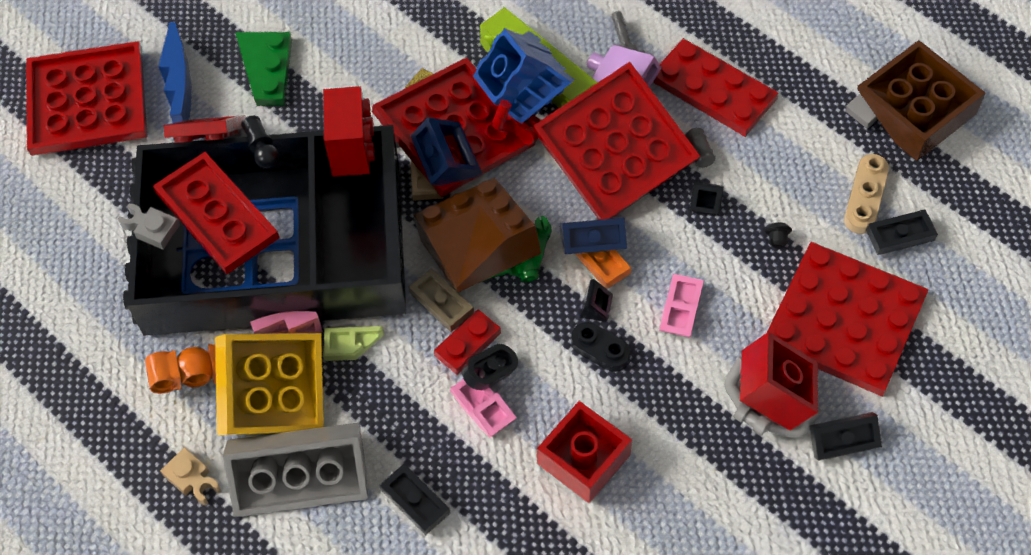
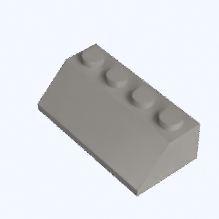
(295, 469)

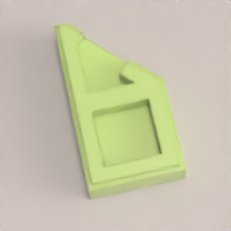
(349, 342)

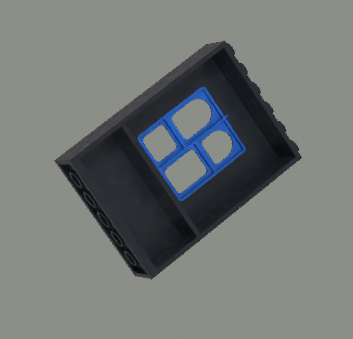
(342, 239)

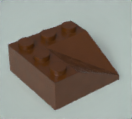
(920, 99)
(477, 234)

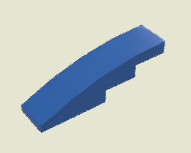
(176, 75)

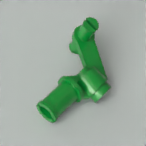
(529, 269)

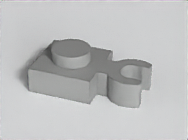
(153, 227)

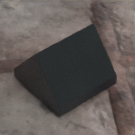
(706, 198)
(596, 302)

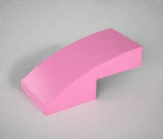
(681, 305)
(287, 323)
(484, 407)

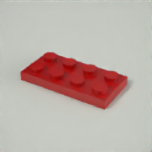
(715, 87)
(205, 128)
(216, 212)

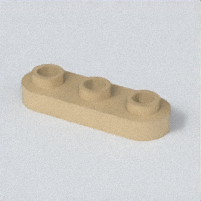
(863, 201)

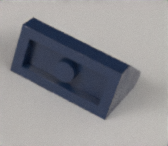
(436, 155)
(593, 235)

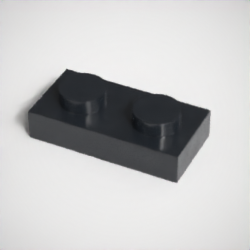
(901, 232)
(845, 436)
(415, 499)

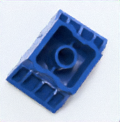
(521, 73)

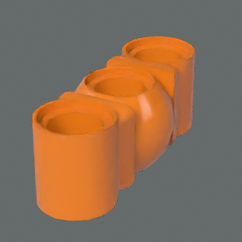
(191, 367)

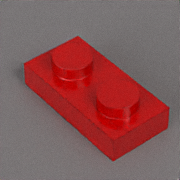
(467, 341)

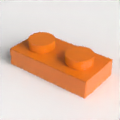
(606, 266)

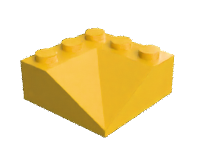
(268, 383)

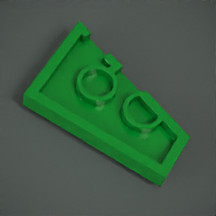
(266, 64)

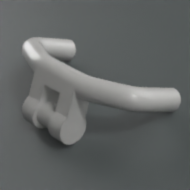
(759, 422)

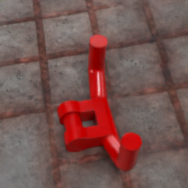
(523, 131)

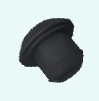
(778, 234)

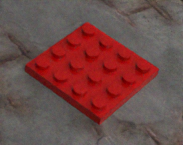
(456, 97)
(85, 98)
(616, 142)
(848, 317)

